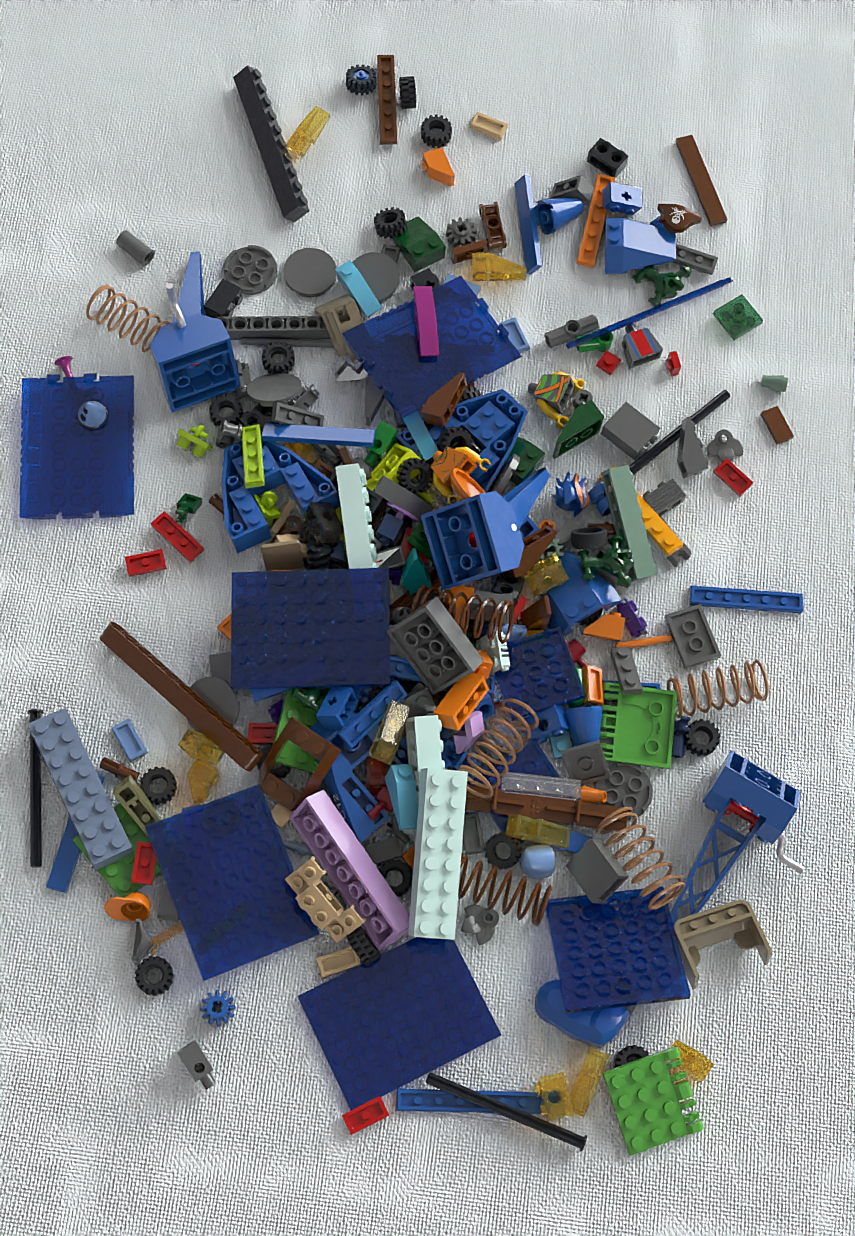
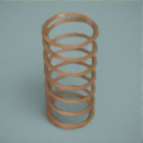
(135, 313)
(707, 687)
(493, 747)
(646, 872)

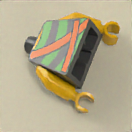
(553, 394)

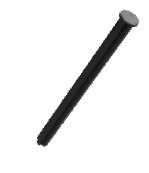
(675, 434)
(35, 798)
(506, 1111)

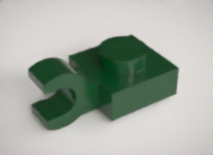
(187, 504)

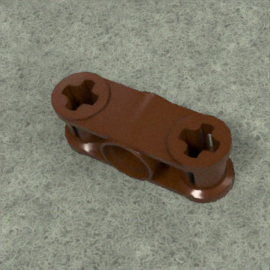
(494, 235)

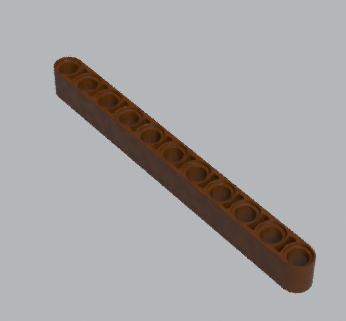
(181, 696)

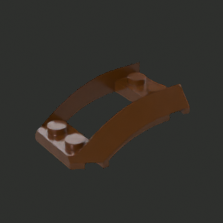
(311, 743)

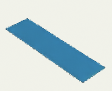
(420, 435)

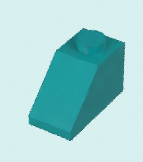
(415, 573)

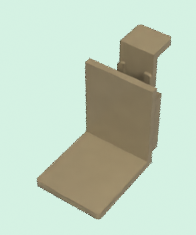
(339, 317)
(283, 556)

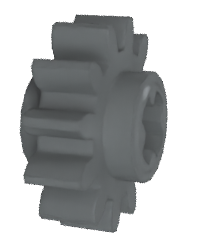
(461, 232)

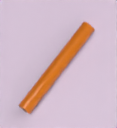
(645, 642)

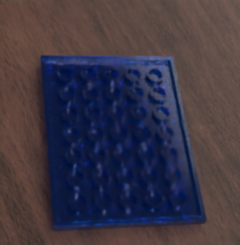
(310, 628)
(230, 881)
(398, 1018)

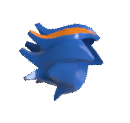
(571, 494)

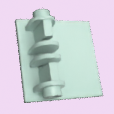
(494, 651)

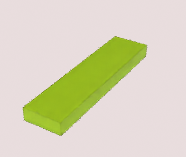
(252, 456)

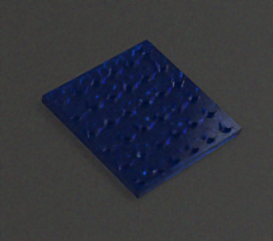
(615, 951)

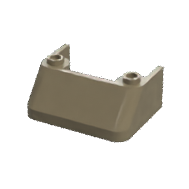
(715, 926)

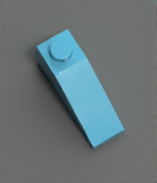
(357, 288)
(403, 795)

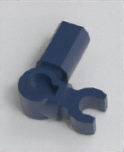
(680, 730)

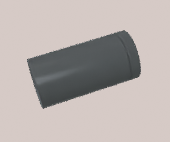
(135, 247)

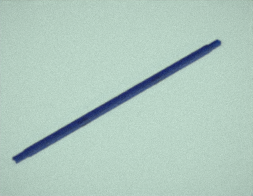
(648, 313)

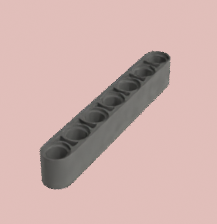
(268, 323)

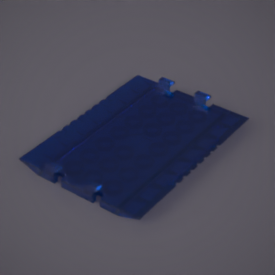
(465, 341)
(70, 465)

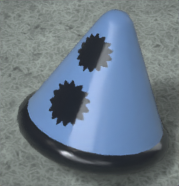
(92, 414)
(338, 555)

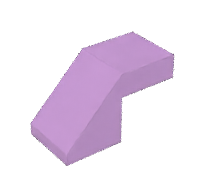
(473, 729)

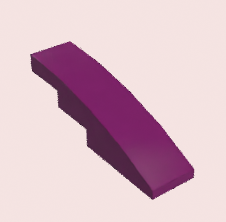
(425, 321)

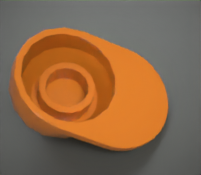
(129, 908)

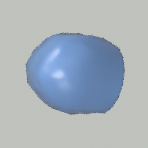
(538, 861)

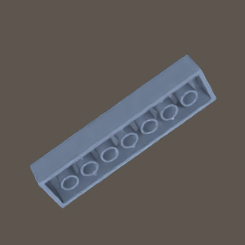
(80, 789)

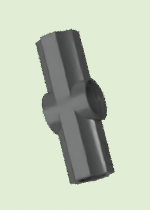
(580, 327)

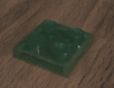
(738, 317)

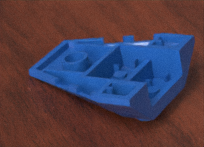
(636, 245)
(578, 597)

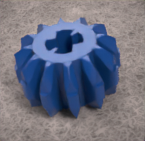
(210, 1007)

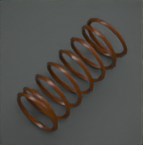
(480, 614)
(508, 878)

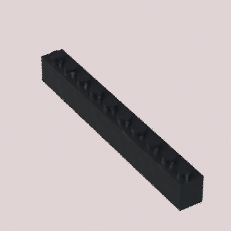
(271, 144)

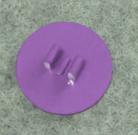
(402, 514)

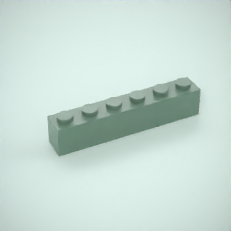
(628, 520)

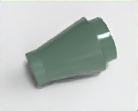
(775, 382)

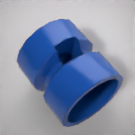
(598, 496)

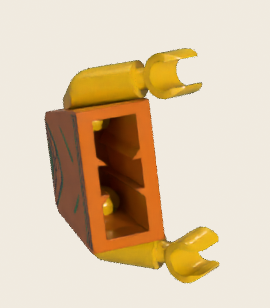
(446, 461)

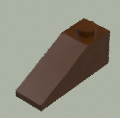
(444, 401)
(533, 549)
(536, 616)

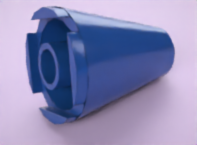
(555, 213)
(584, 723)

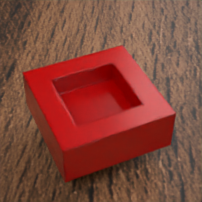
(608, 362)
(673, 363)

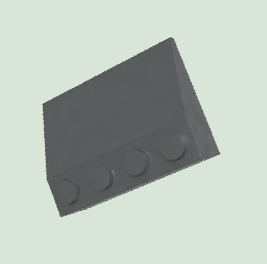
(435, 646)

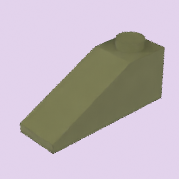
(136, 803)

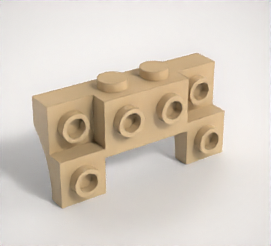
(320, 903)

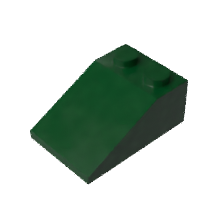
(420, 244)
(582, 426)
(530, 459)

